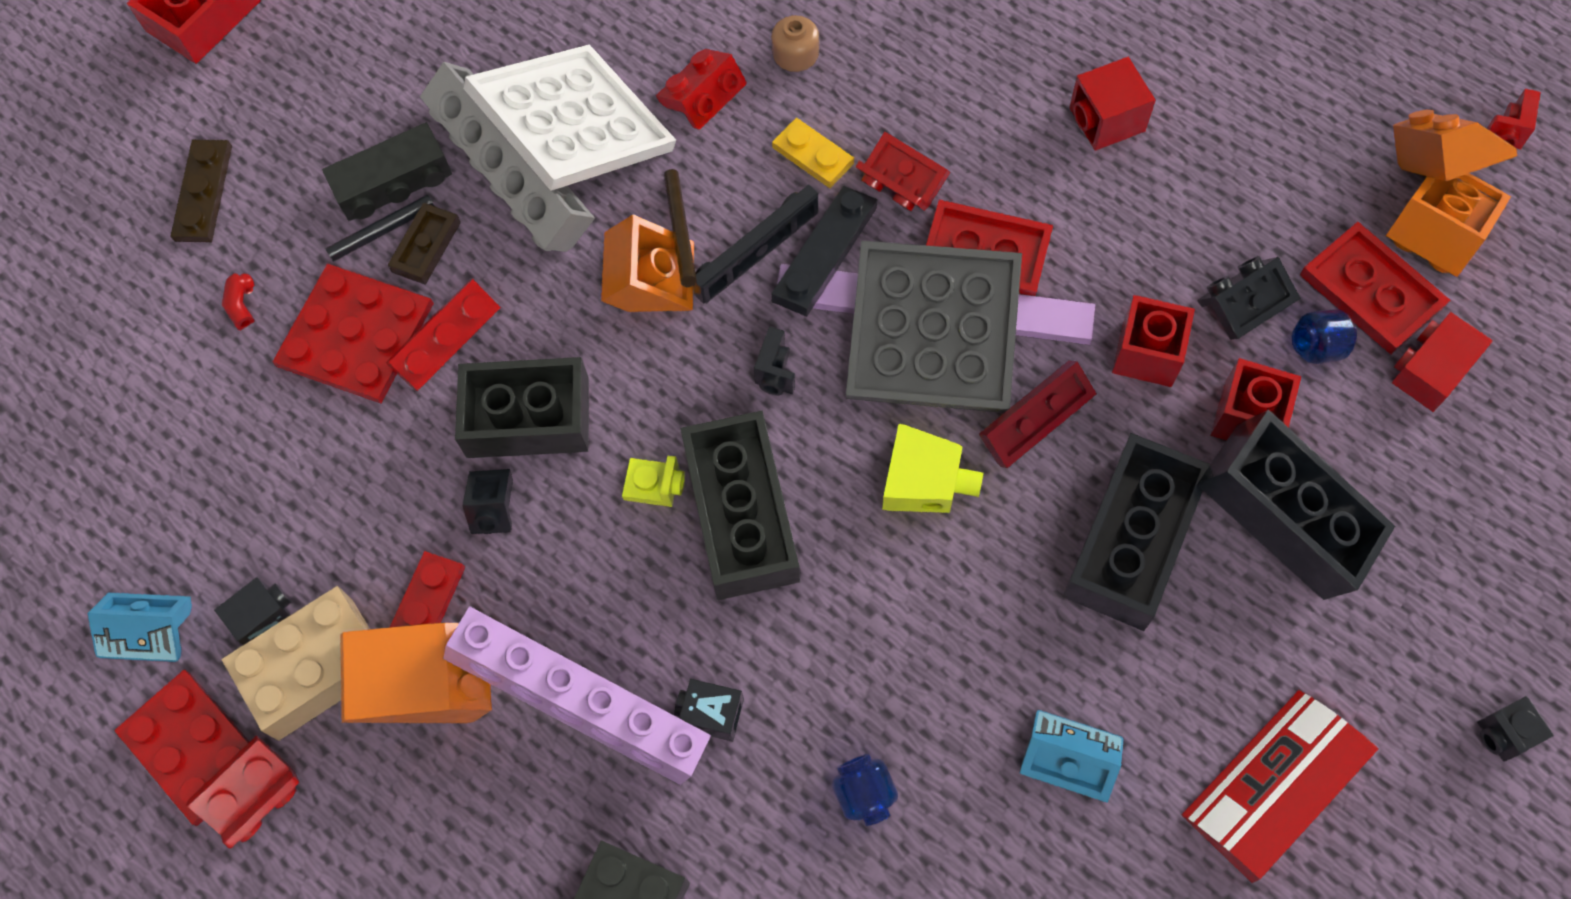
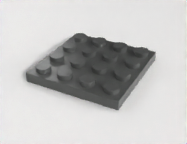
(934, 326)

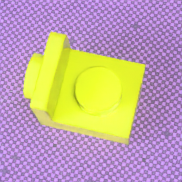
(653, 481)

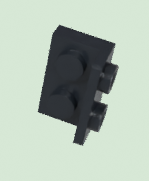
(1250, 296)

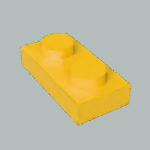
(813, 152)

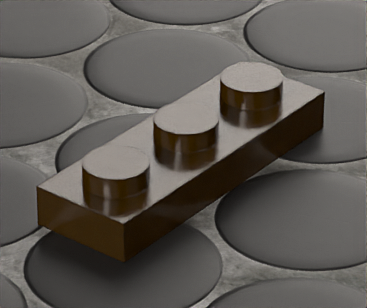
(201, 191)

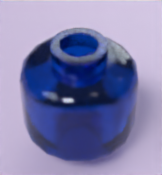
(1324, 336)
(865, 789)

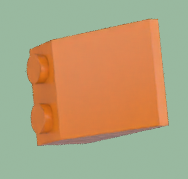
(1448, 221)
(404, 679)

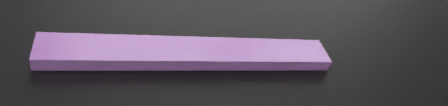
(1035, 317)

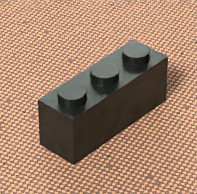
(387, 172)

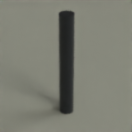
(376, 229)

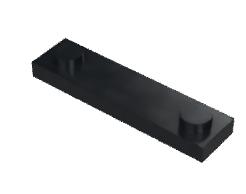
(756, 244)
(824, 251)

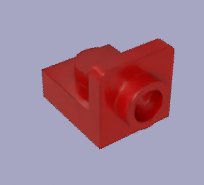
(1518, 119)

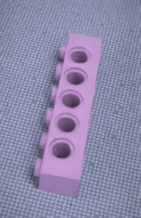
(576, 696)

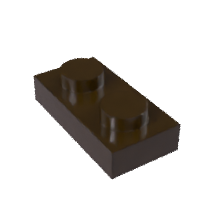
(424, 243)

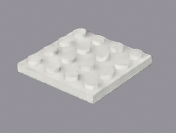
(569, 116)

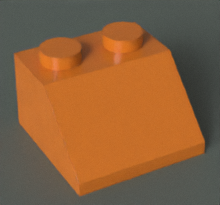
(1447, 145)
(643, 268)

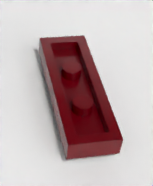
(1037, 414)

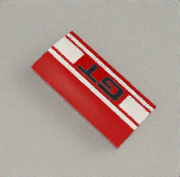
(1279, 784)

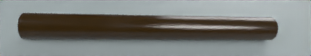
(680, 228)

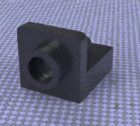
(770, 365)
(488, 501)
(1513, 729)

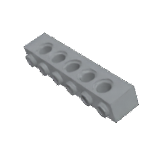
(552, 216)

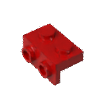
(703, 86)
(904, 172)

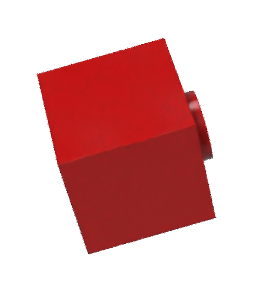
(1111, 103)
(1153, 341)
(1252, 390)

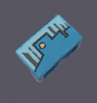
(138, 626)
(1073, 756)

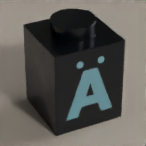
(253, 610)
(710, 708)

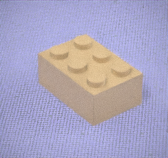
(295, 665)

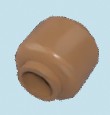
(795, 43)

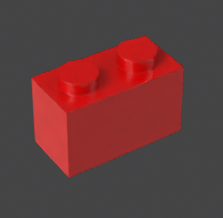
(1441, 361)

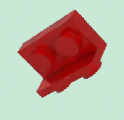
(245, 792)

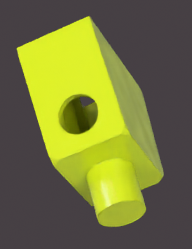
(926, 473)

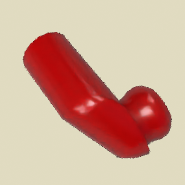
(233, 297)

